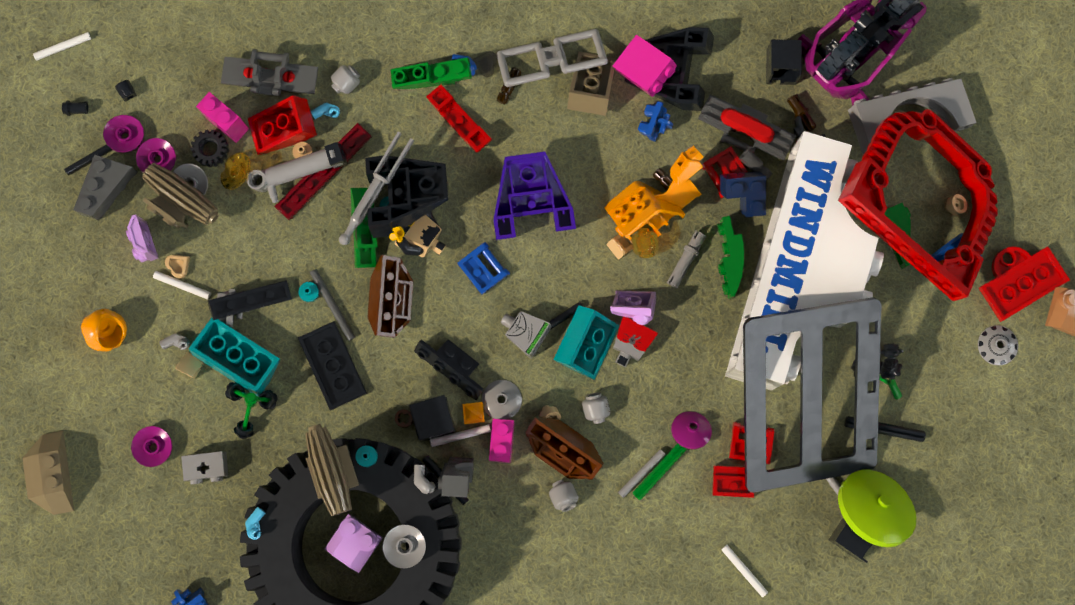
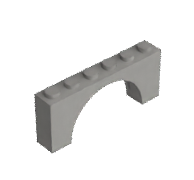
(945, 99)

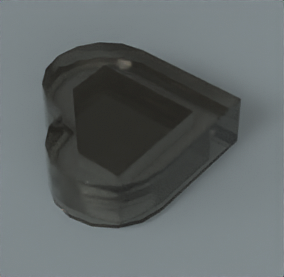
(485, 63)

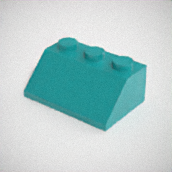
(586, 342)

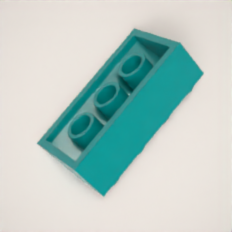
(235, 356)

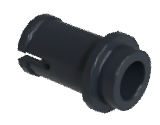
(75, 107)

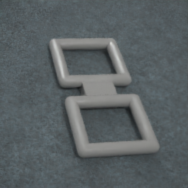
(551, 57)

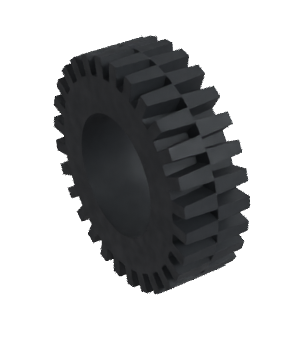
(290, 500)

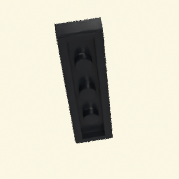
(249, 300)

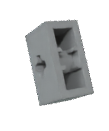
(217, 467)

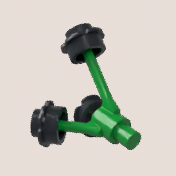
(266, 400)

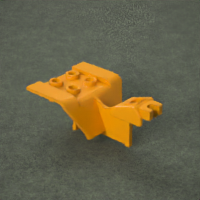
(644, 205)

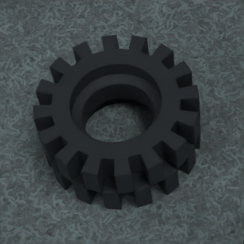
(201, 140)

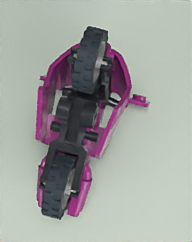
(873, 30)

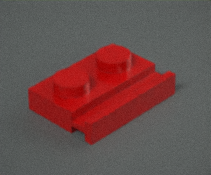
(730, 482)

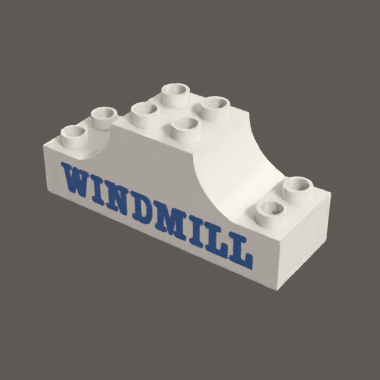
(809, 252)

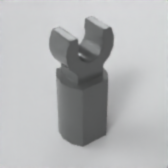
(754, 163)

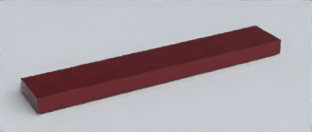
(311, 184)

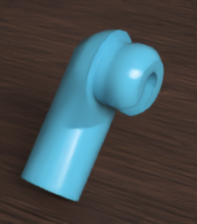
(252, 524)

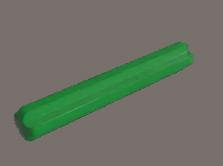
(659, 471)

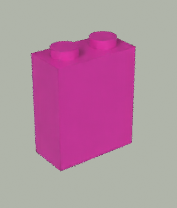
(645, 65)
(222, 117)
(501, 440)

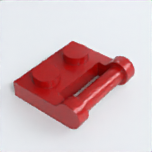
(728, 163)
(737, 446)

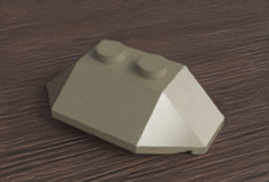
(48, 474)

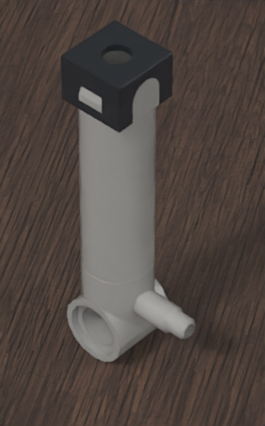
(331, 156)

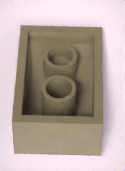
(591, 86)

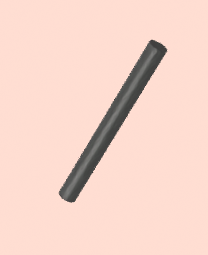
(332, 305)

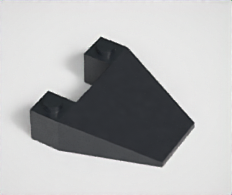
(680, 47)
(412, 192)

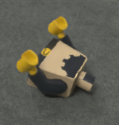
(419, 237)

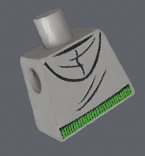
(526, 331)

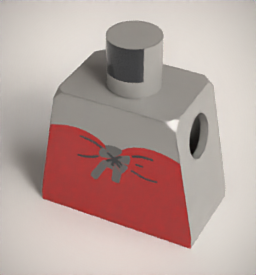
(632, 341)

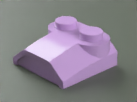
(141, 239)
(635, 305)
(353, 543)

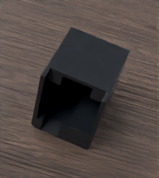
(784, 61)
(432, 418)
(849, 541)

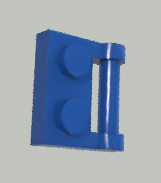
(478, 273)

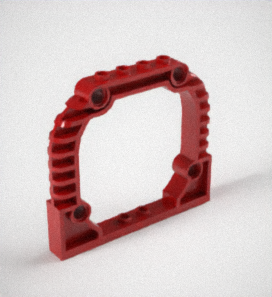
(865, 199)

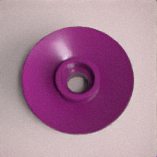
(117, 127)
(152, 148)
(689, 437)
(141, 446)

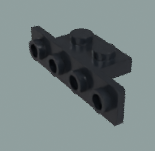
(453, 364)

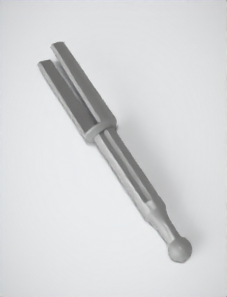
(374, 190)

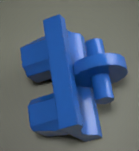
(658, 123)
(195, 598)

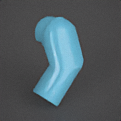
(326, 109)

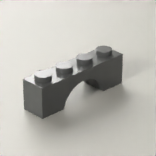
(456, 477)

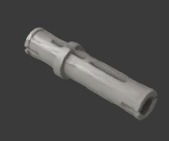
(690, 251)

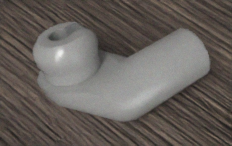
(175, 339)
(421, 482)

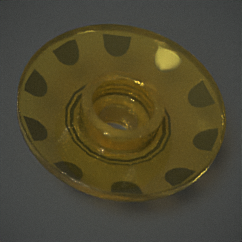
(236, 171)

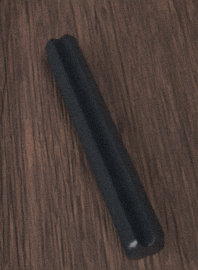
(893, 430)

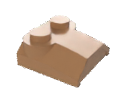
(1062, 311)

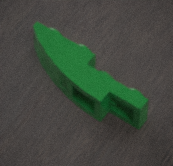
(431, 75)
(364, 243)
(732, 265)

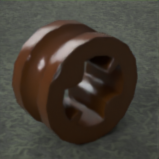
(402, 424)

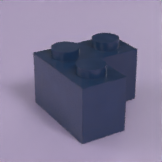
(749, 188)

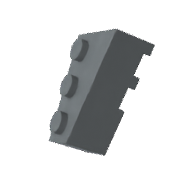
(102, 186)

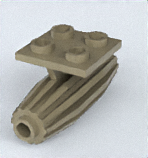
(177, 198)
(330, 470)

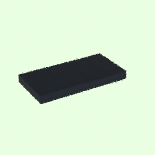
(332, 365)

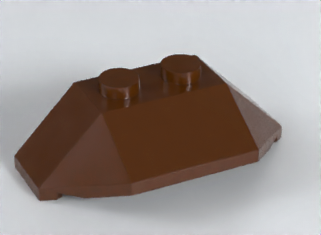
(390, 297)
(563, 448)

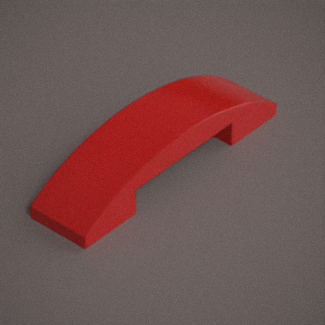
(458, 119)

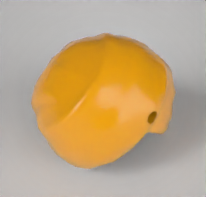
(104, 330)

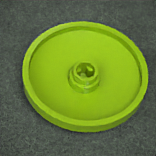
(877, 508)

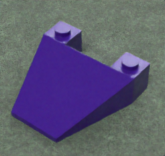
(530, 188)

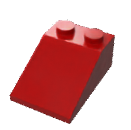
(282, 125)

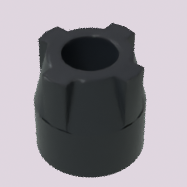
(125, 90)

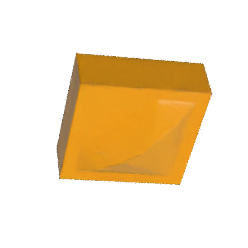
(473, 413)

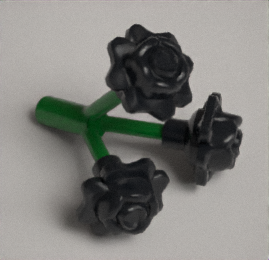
(889, 368)

